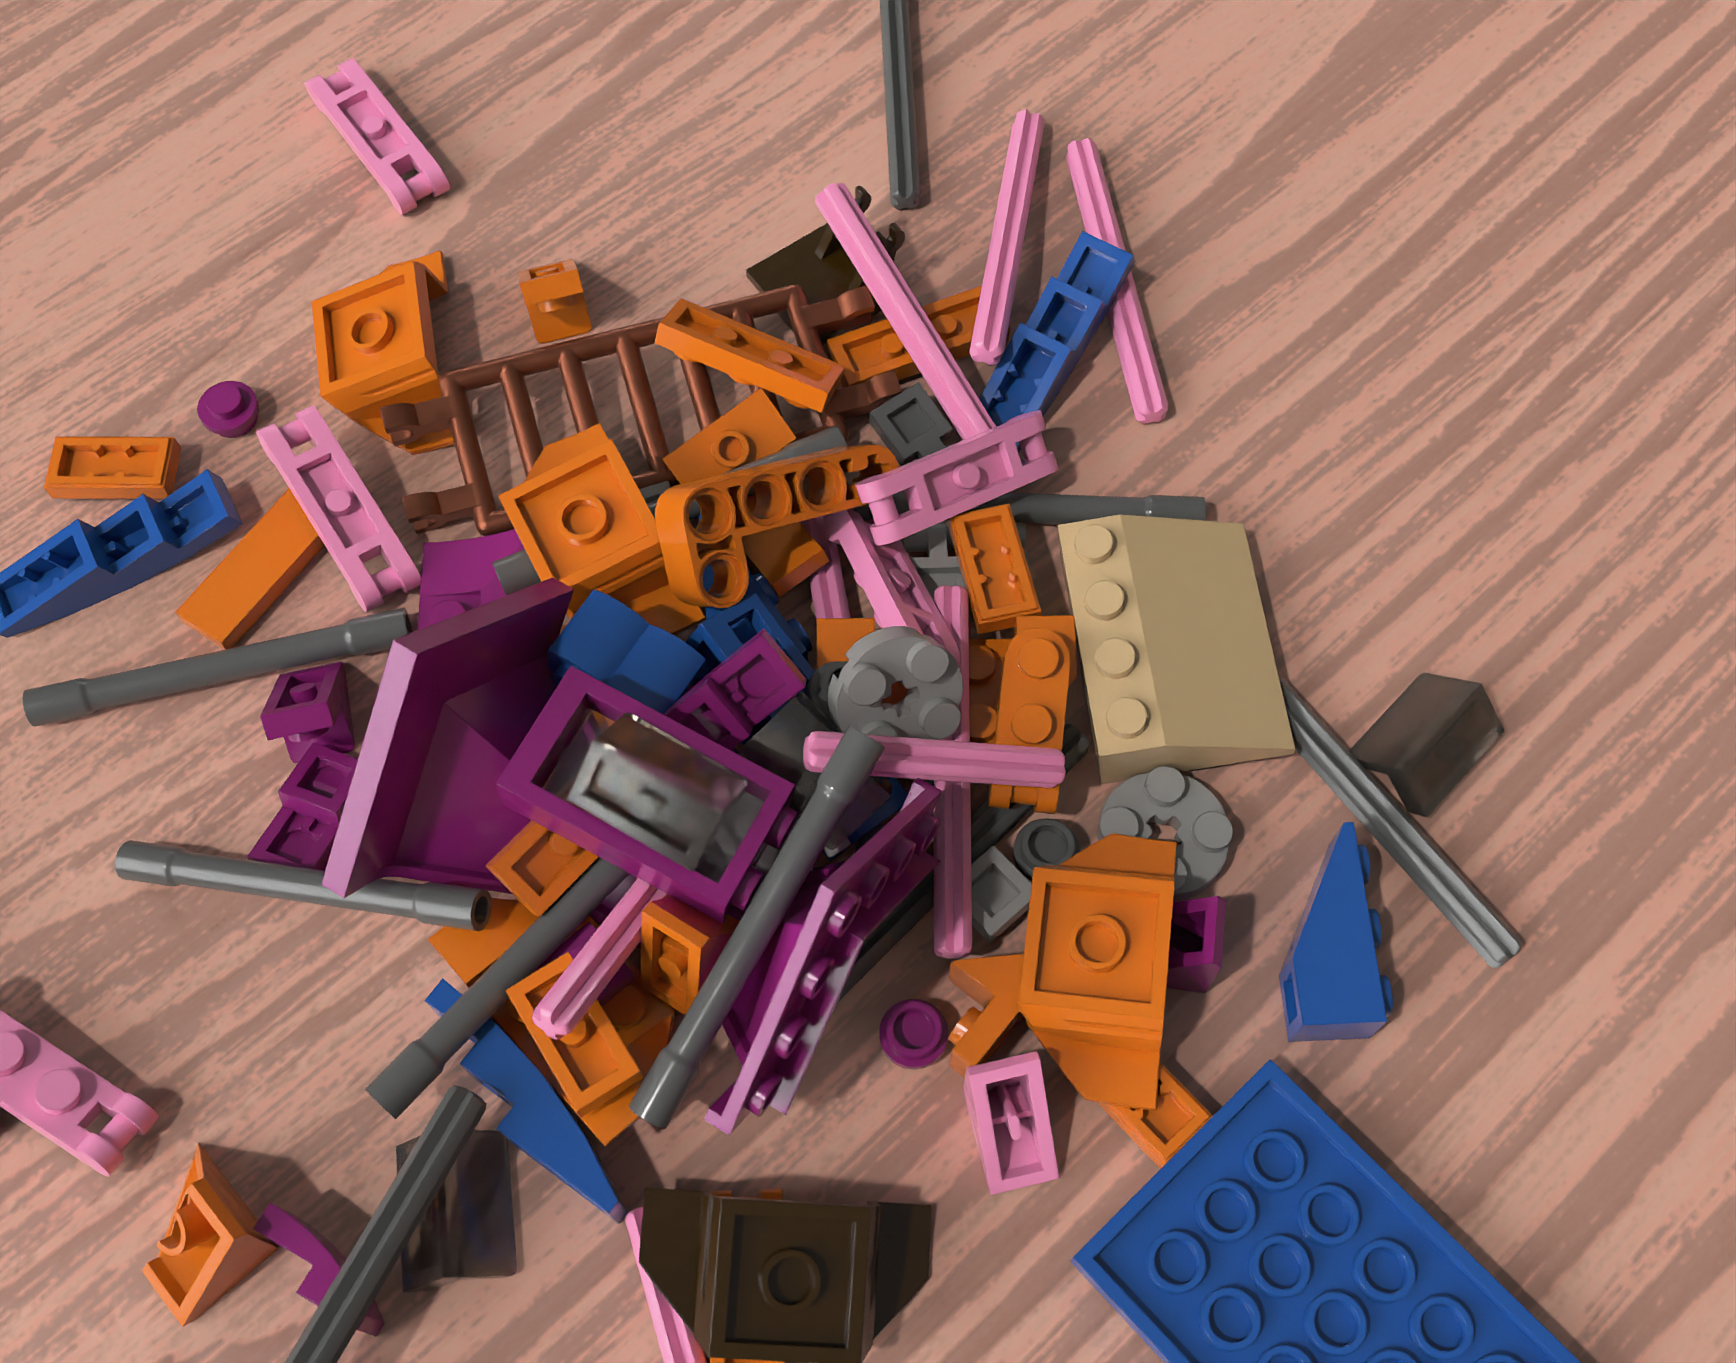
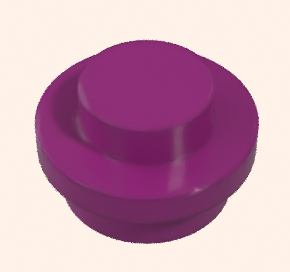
(228, 409)
(913, 1034)

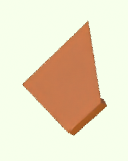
(206, 1243)

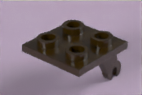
(819, 265)

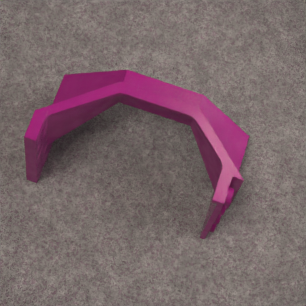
(431, 812)

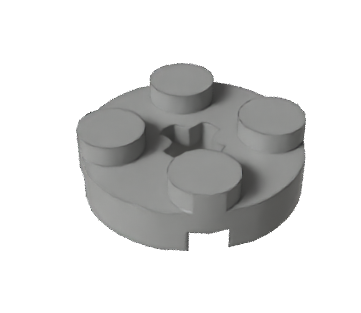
(894, 656)
(1188, 807)

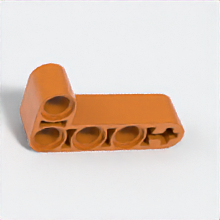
(728, 518)

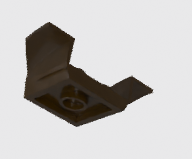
(783, 1272)

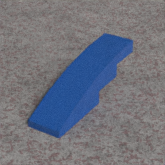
(1057, 331)
(98, 562)
(538, 1117)

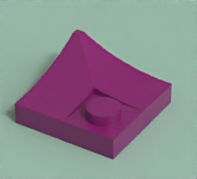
(461, 575)

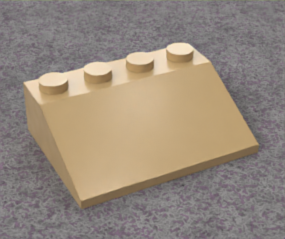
(1172, 645)

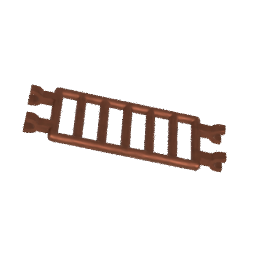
(411, 421)

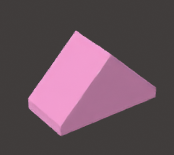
(1011, 1122)

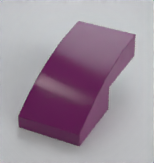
(739, 692)
(309, 811)
(314, 1248)

